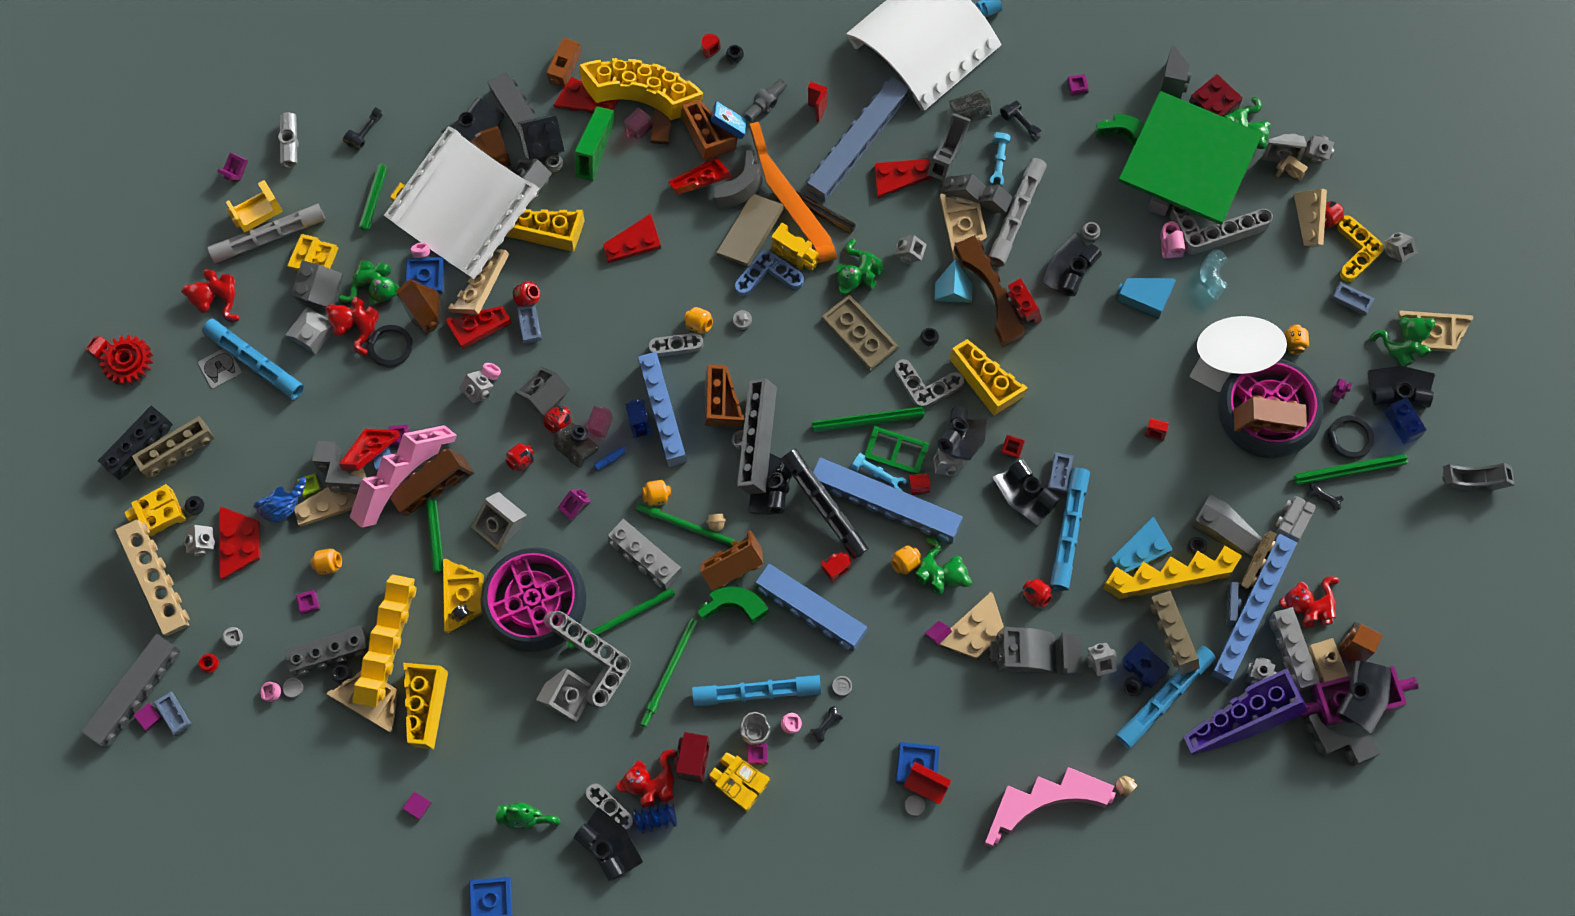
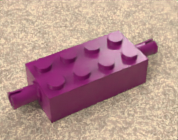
(1330, 695)

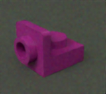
(573, 503)

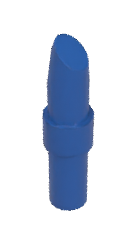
(610, 458)

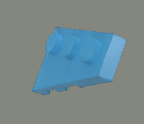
(1144, 546)

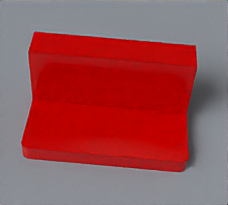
(817, 98)
(927, 783)

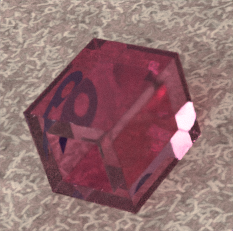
(638, 124)
(599, 421)

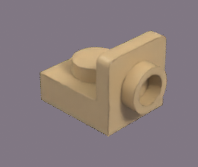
(1293, 167)

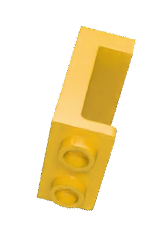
(255, 210)

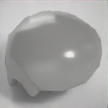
(754, 728)

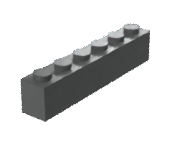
(757, 436)
(131, 691)

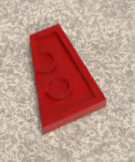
(577, 98)
(899, 174)
(700, 176)
(633, 241)
(475, 327)
(366, 447)

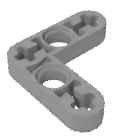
(921, 390)

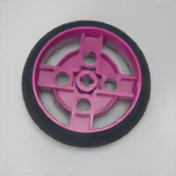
(1294, 381)
(499, 613)

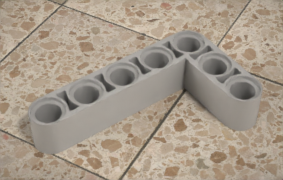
(1221, 237)
(593, 651)

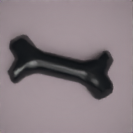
(1334, 501)
(833, 716)

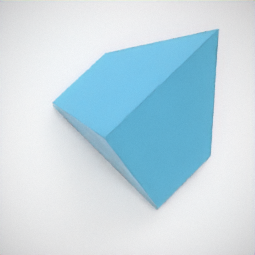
(953, 285)

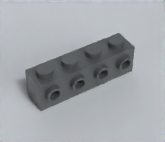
(327, 651)

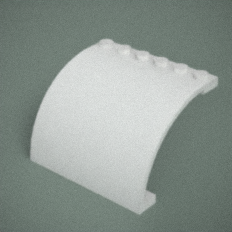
(927, 42)
(461, 203)

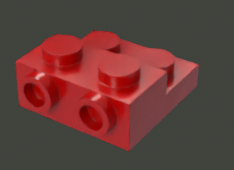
(1026, 305)

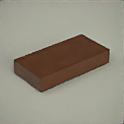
(661, 128)

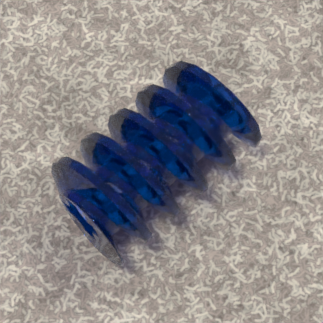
(656, 818)

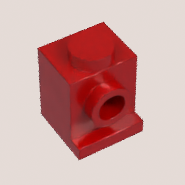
(836, 565)

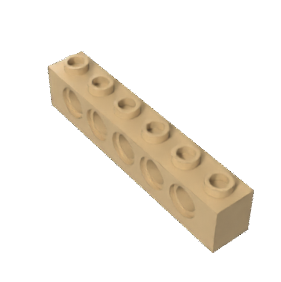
(127, 536)

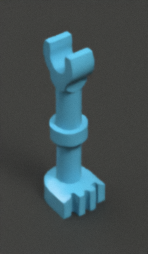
(1000, 139)
(877, 471)

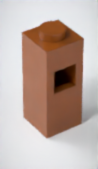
(564, 62)

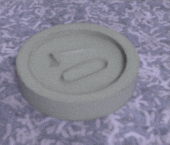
(842, 686)
(293, 687)
(914, 805)

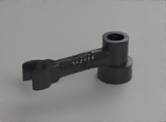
(1013, 110)
(356, 139)

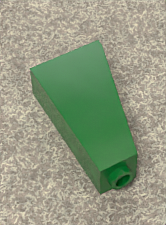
(593, 143)

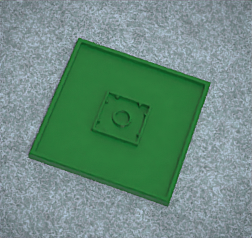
(1190, 157)

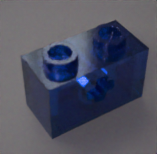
(638, 418)
(1405, 421)
(1140, 655)

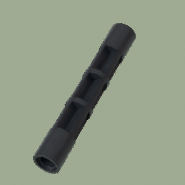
(824, 503)

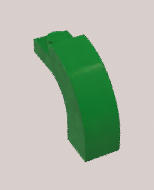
(1122, 125)
(734, 598)

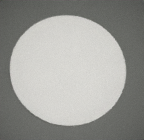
(1241, 344)

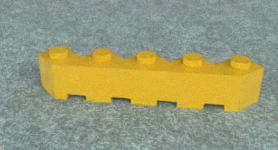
(1173, 574)
(384, 641)

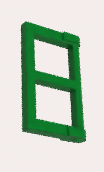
(868, 454)

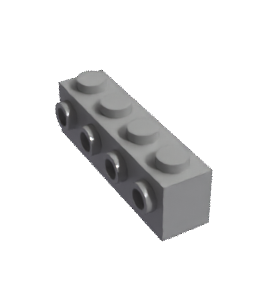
(644, 554)
(1293, 649)

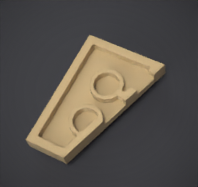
(1311, 215)
(1258, 560)

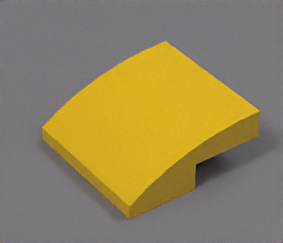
(313, 251)

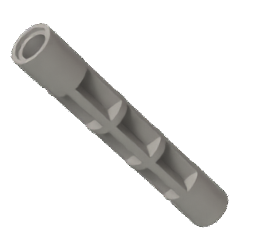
(1013, 220)
(266, 233)

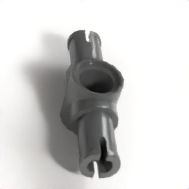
(765, 100)

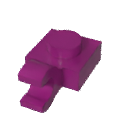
(1340, 391)

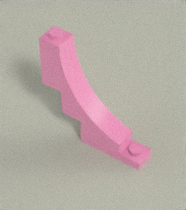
(393, 469)
(1074, 788)

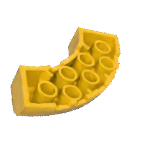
(638, 83)

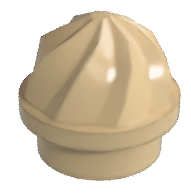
(716, 522)
(1125, 785)

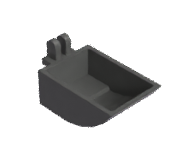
(1024, 650)

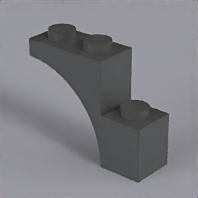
(949, 147)
(971, 188)
(327, 459)
(1471, 478)
(1327, 742)

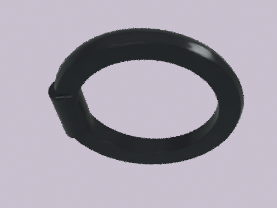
(374, 337)
(1334, 442)

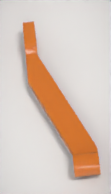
(791, 200)

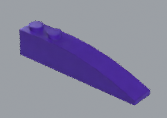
(1253, 712)

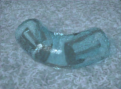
(1210, 273)

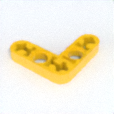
(1365, 251)

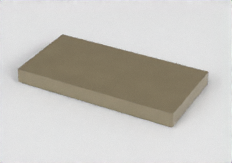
(750, 230)
(859, 332)

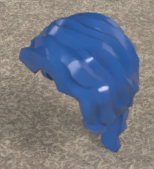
(279, 503)

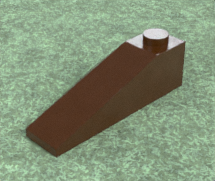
(492, 144)
(421, 305)

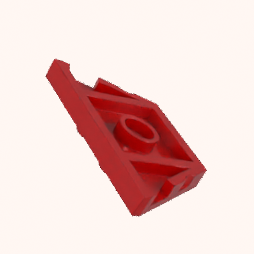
(237, 541)

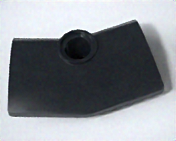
(482, 117)
(1061, 272)
(1388, 381)
(963, 436)
(774, 499)
(1031, 504)
(1375, 686)
(621, 851)

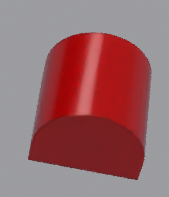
(710, 44)
(96, 346)
(1157, 429)
(1012, 446)
(919, 484)

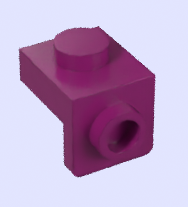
(233, 167)

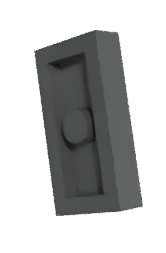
(1071, 654)

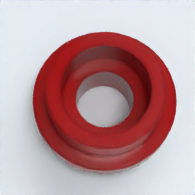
(206, 658)

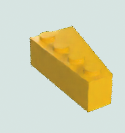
(549, 228)
(986, 377)
(424, 701)

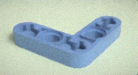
(768, 267)

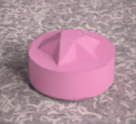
(420, 250)
(490, 371)
(270, 691)
(791, 723)

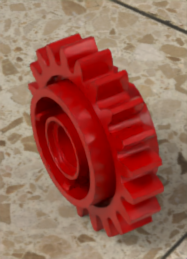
(120, 371)

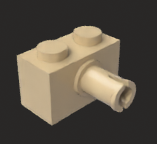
(1327, 661)

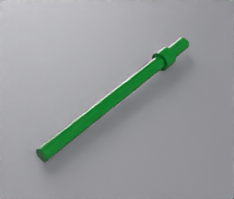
(655, 513)
(629, 614)
(652, 706)

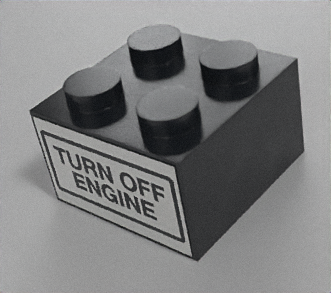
(541, 136)

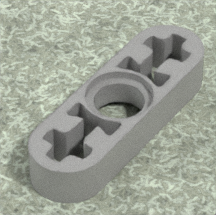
(682, 350)
(603, 793)

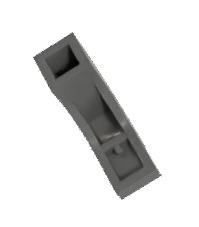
(743, 187)

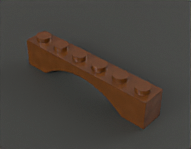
(972, 257)

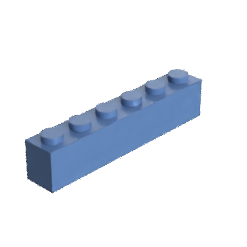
(662, 409)
(811, 607)

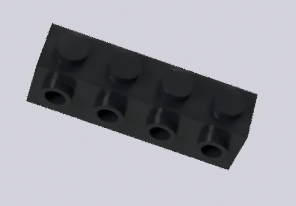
(138, 436)

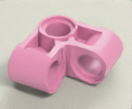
(1172, 243)

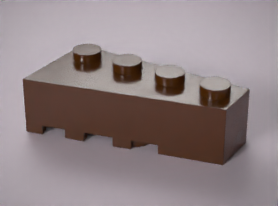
(430, 481)

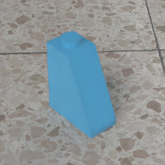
(1146, 294)

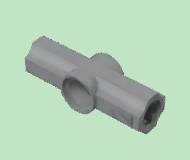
(288, 149)

